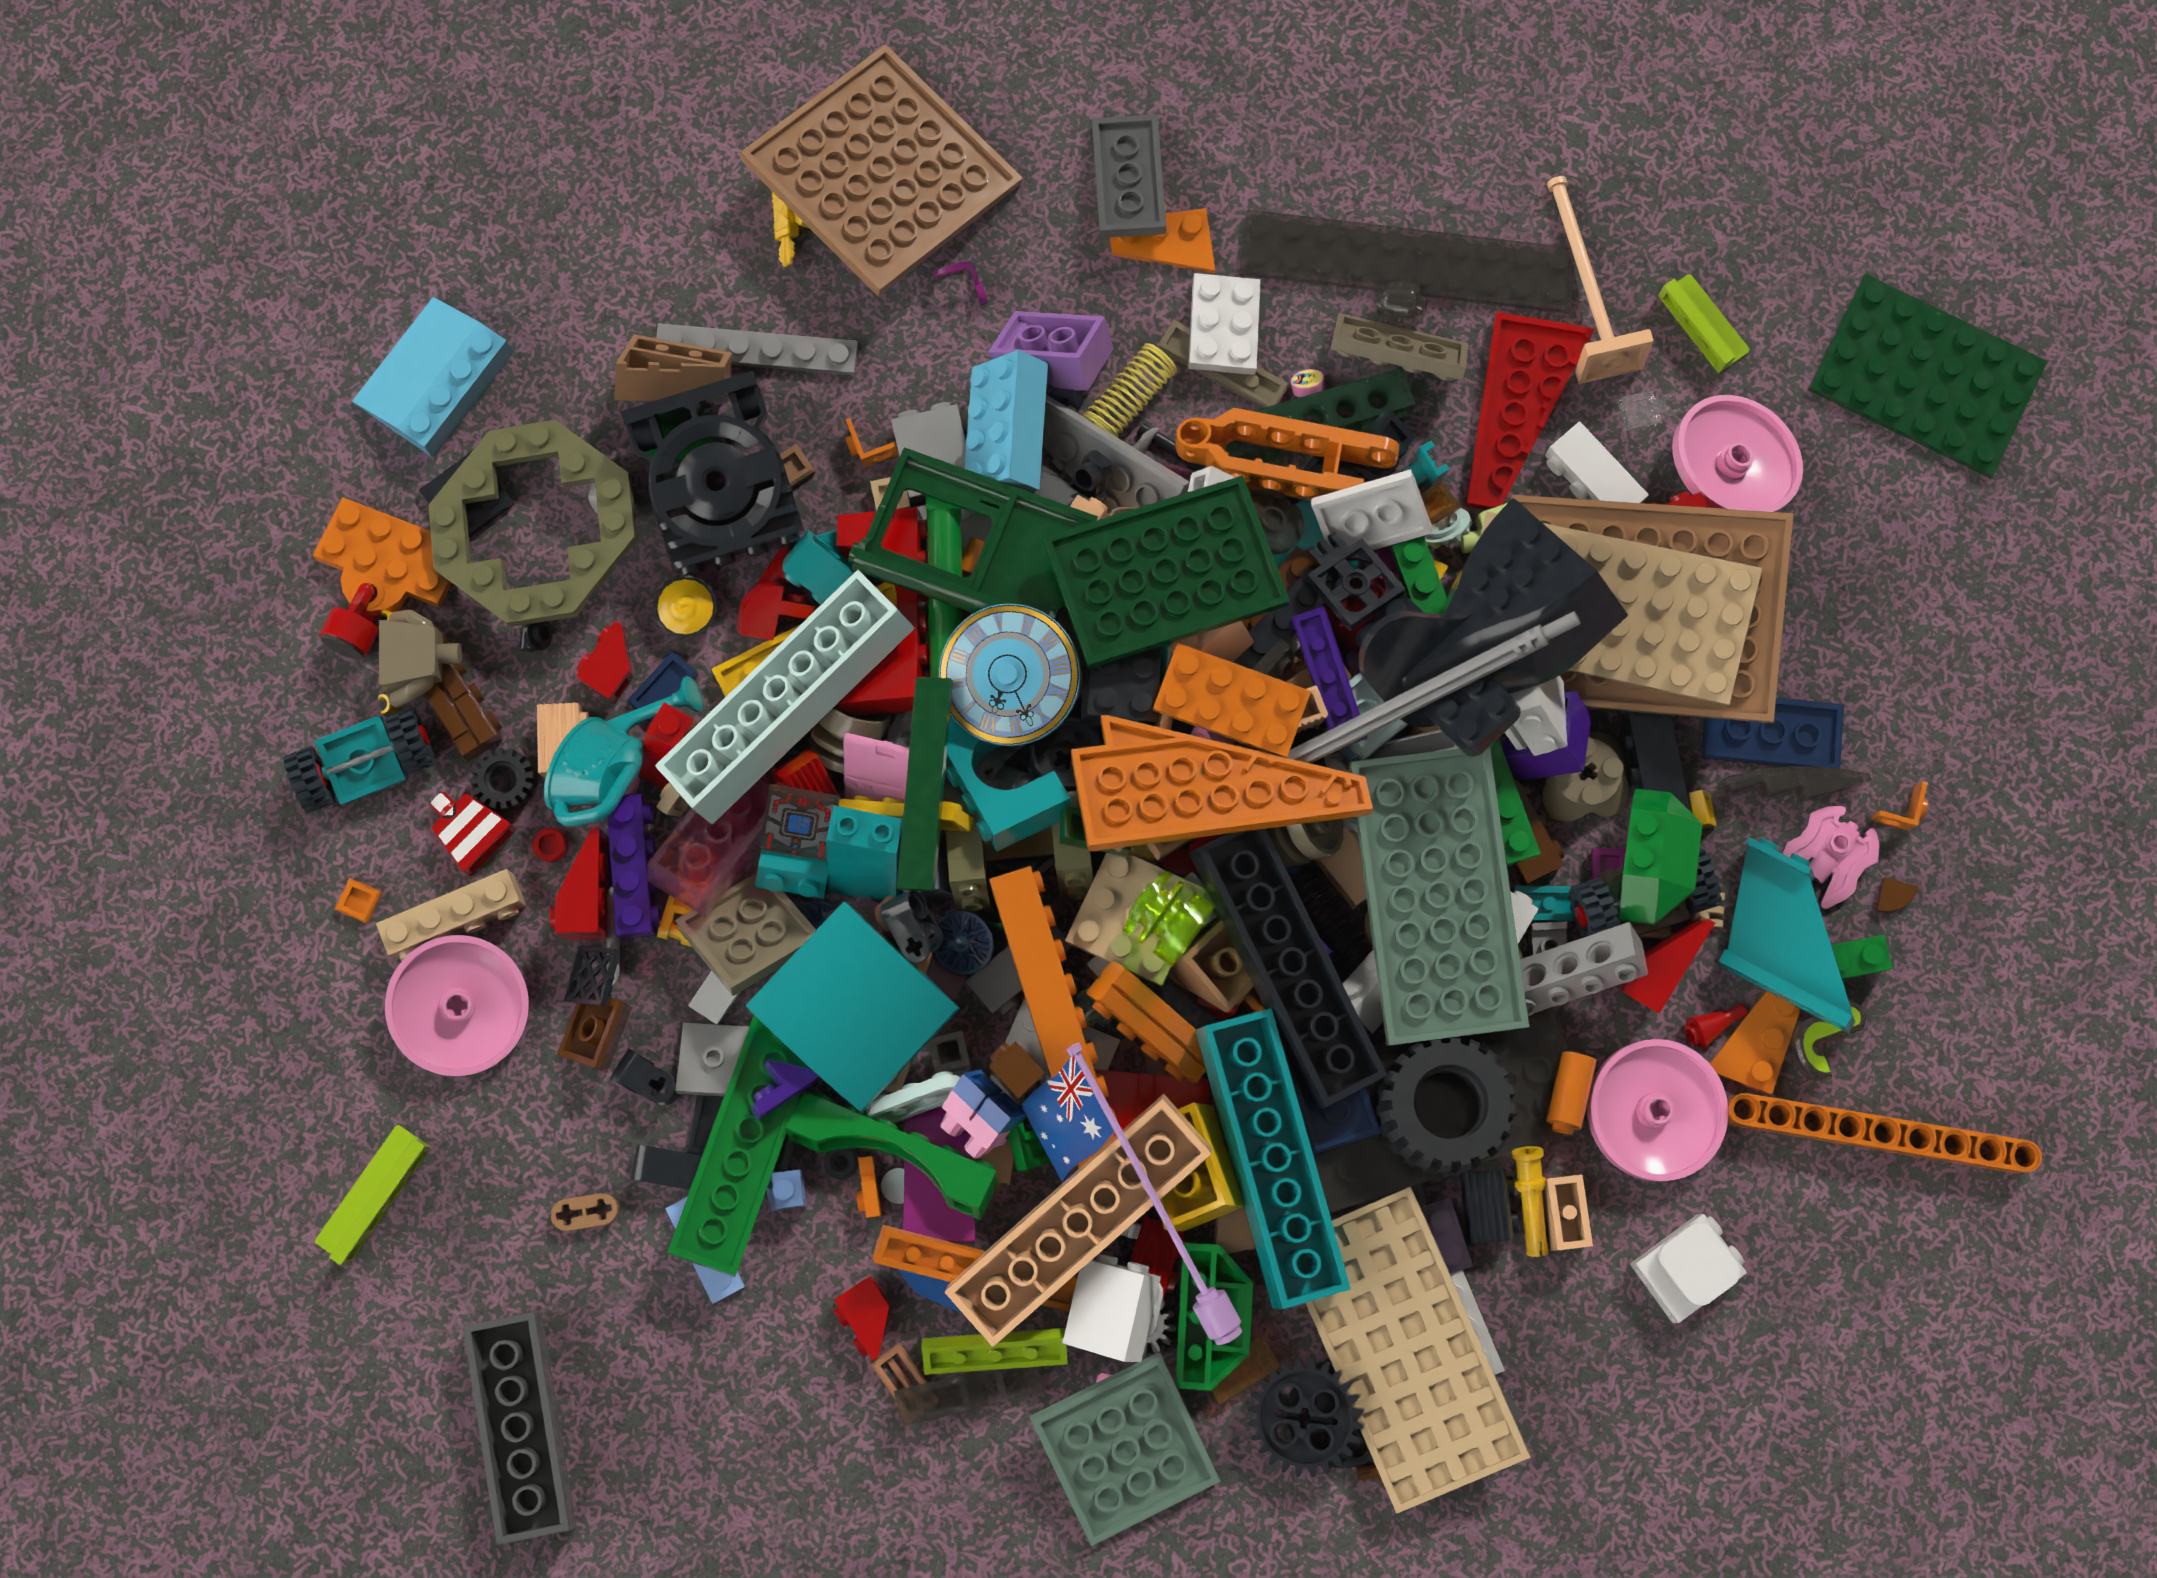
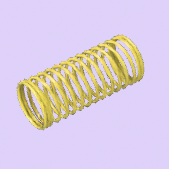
(1149, 358)

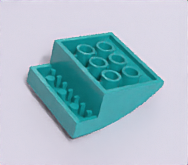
(852, 1007)

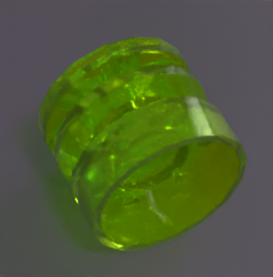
(1167, 918)

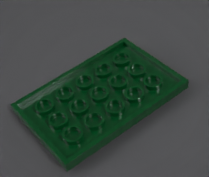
(1928, 376)
(1165, 571)

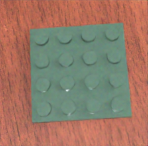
(1124, 1449)

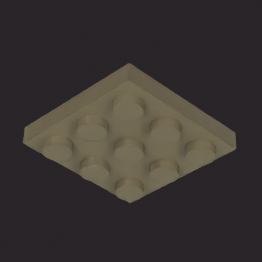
(746, 934)

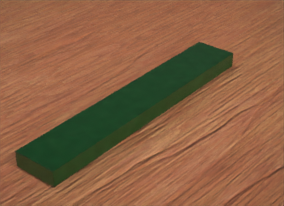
(925, 784)

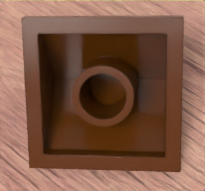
(595, 1033)

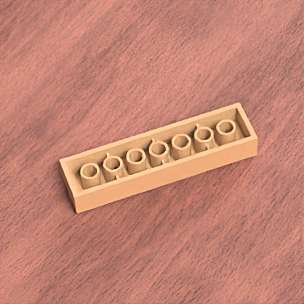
(1076, 1221)

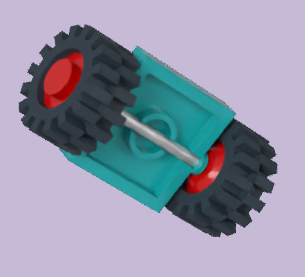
(359, 760)

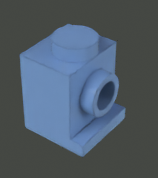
(787, 1190)

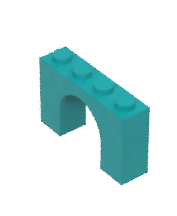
(1002, 814)

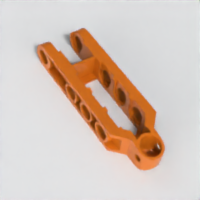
(1208, 444)

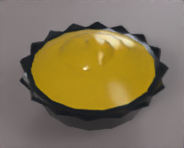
(685, 606)

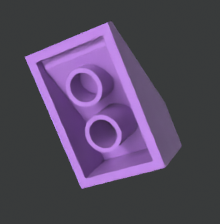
(1069, 344)

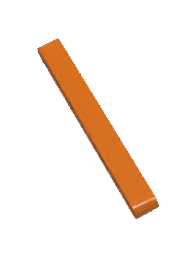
(1897, 1130)

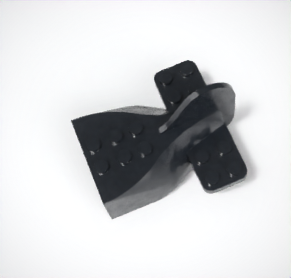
(1508, 585)

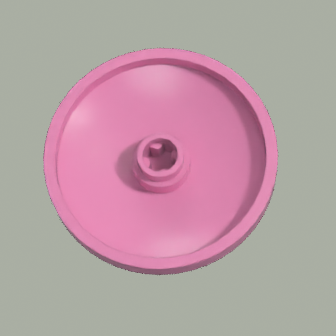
(1737, 455)
(456, 1005)
(1657, 1110)

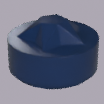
(1067, 397)

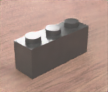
(999, 982)

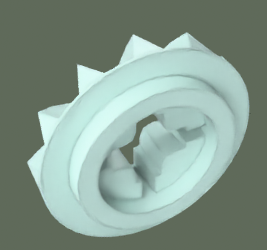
(1449, 529)

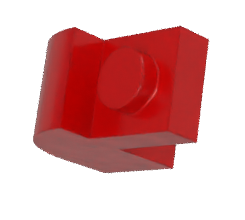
(763, 604)

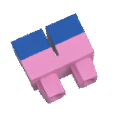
(982, 1112)

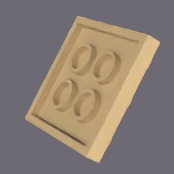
(1106, 911)

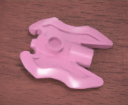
(1835, 851)

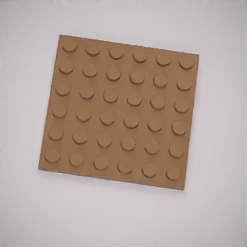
(881, 169)

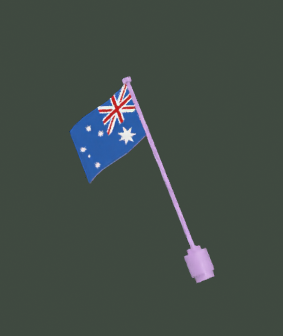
(1076, 1123)

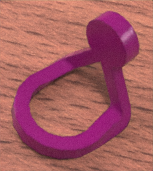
(961, 266)

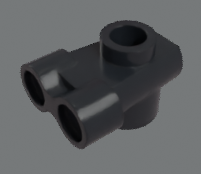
(1092, 476)

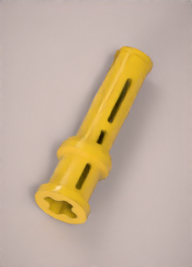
(1530, 1184)

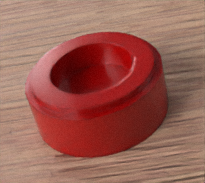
(550, 845)

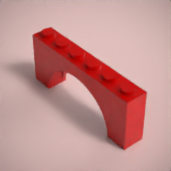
(892, 682)

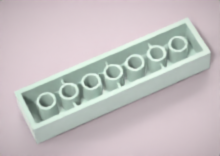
(784, 697)

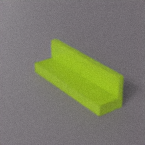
(372, 1195)
(975, 1353)

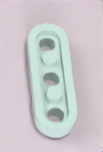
(913, 1098)

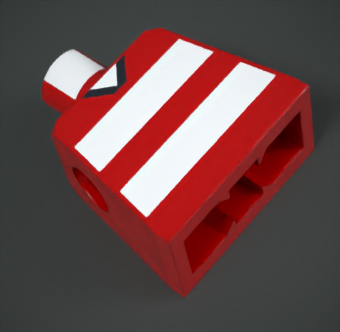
(469, 830)

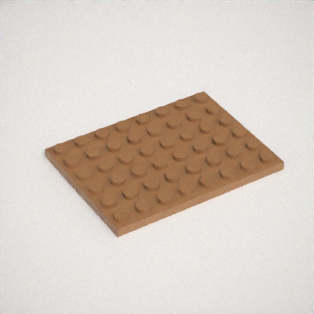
(1724, 534)

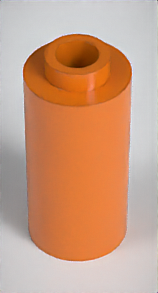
(1571, 1092)

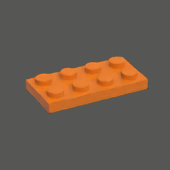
(1231, 700)

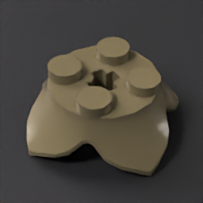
(1606, 795)

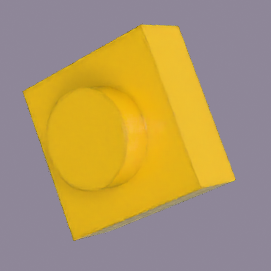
(1702, 808)

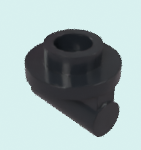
(535, 636)

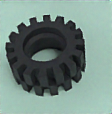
(495, 761)

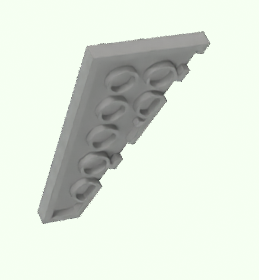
(1134, 476)

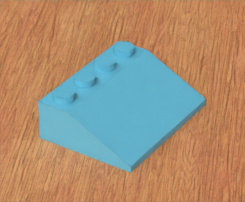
(434, 375)

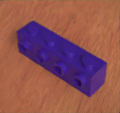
(629, 855)

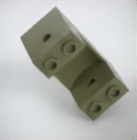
(970, 854)

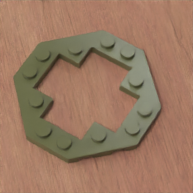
(477, 482)

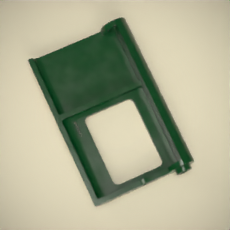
(1013, 558)

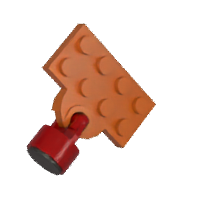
(380, 567)

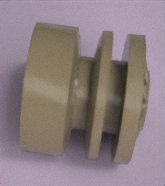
(829, 732)

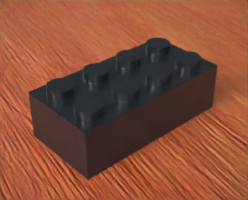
(1122, 689)

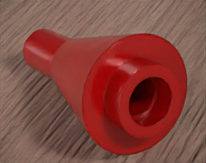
(1704, 1028)

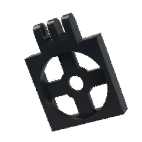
(1337, 559)

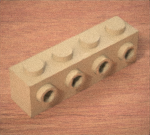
(452, 914)

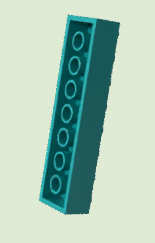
(1272, 1159)

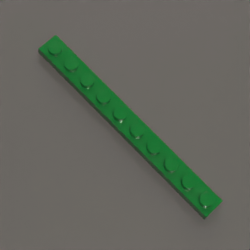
(1426, 591)

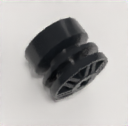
(1057, 747)

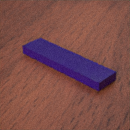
(1326, 667)

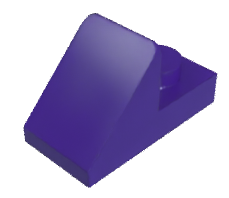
(790, 1082)

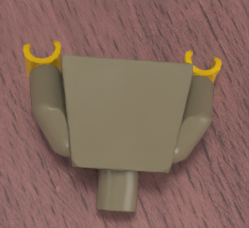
(410, 657)

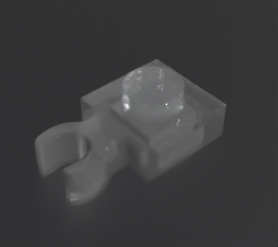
(1643, 411)

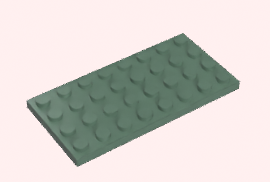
(1439, 897)

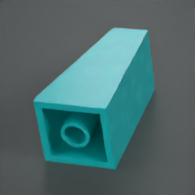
(863, 854)

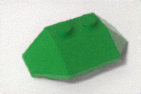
(1658, 857)
(1199, 1359)

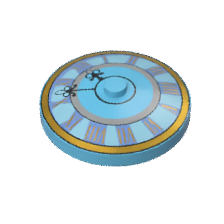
(1011, 674)

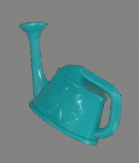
(601, 760)

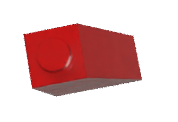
(661, 737)

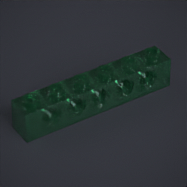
(1390, 387)

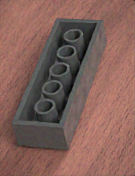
(519, 1427)

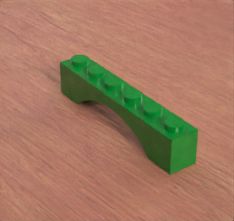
(829, 1127)

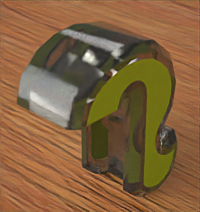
(1813, 1032)

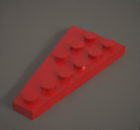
(1521, 385)

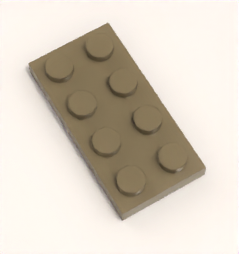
(1399, 346)

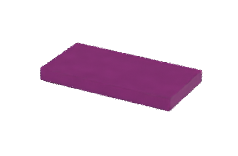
(923, 1203)

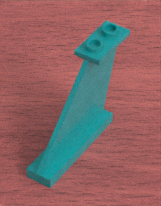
(1782, 938)

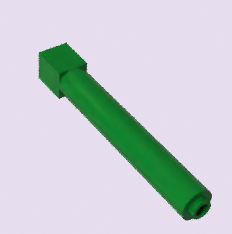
(945, 553)

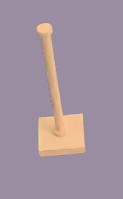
(1611, 354)

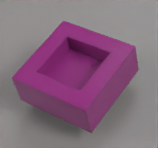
(1606, 859)

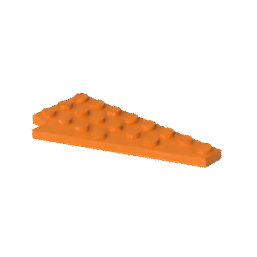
(1180, 786)

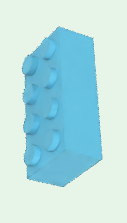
(1007, 419)

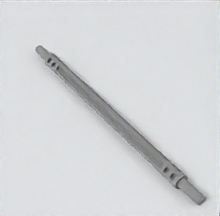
(1432, 690)

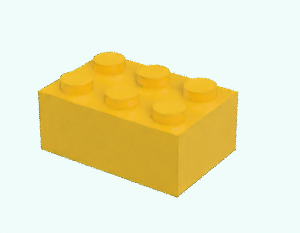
(1212, 1185)

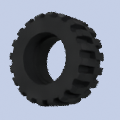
(1483, 1076)

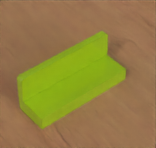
(1703, 322)

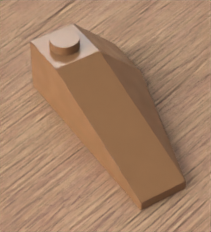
(1214, 968)

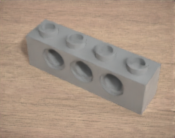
(1582, 967)

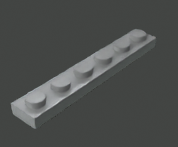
(770, 349)

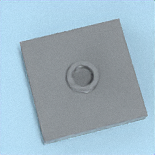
(708, 1057)

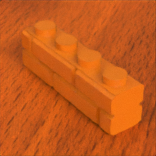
(1150, 1020)

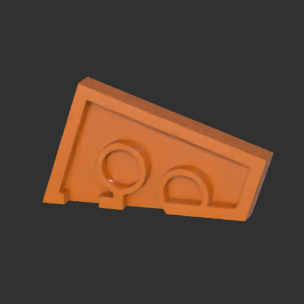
(1183, 246)
(1758, 1044)

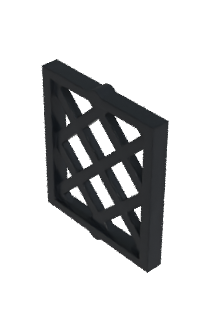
(606, 981)

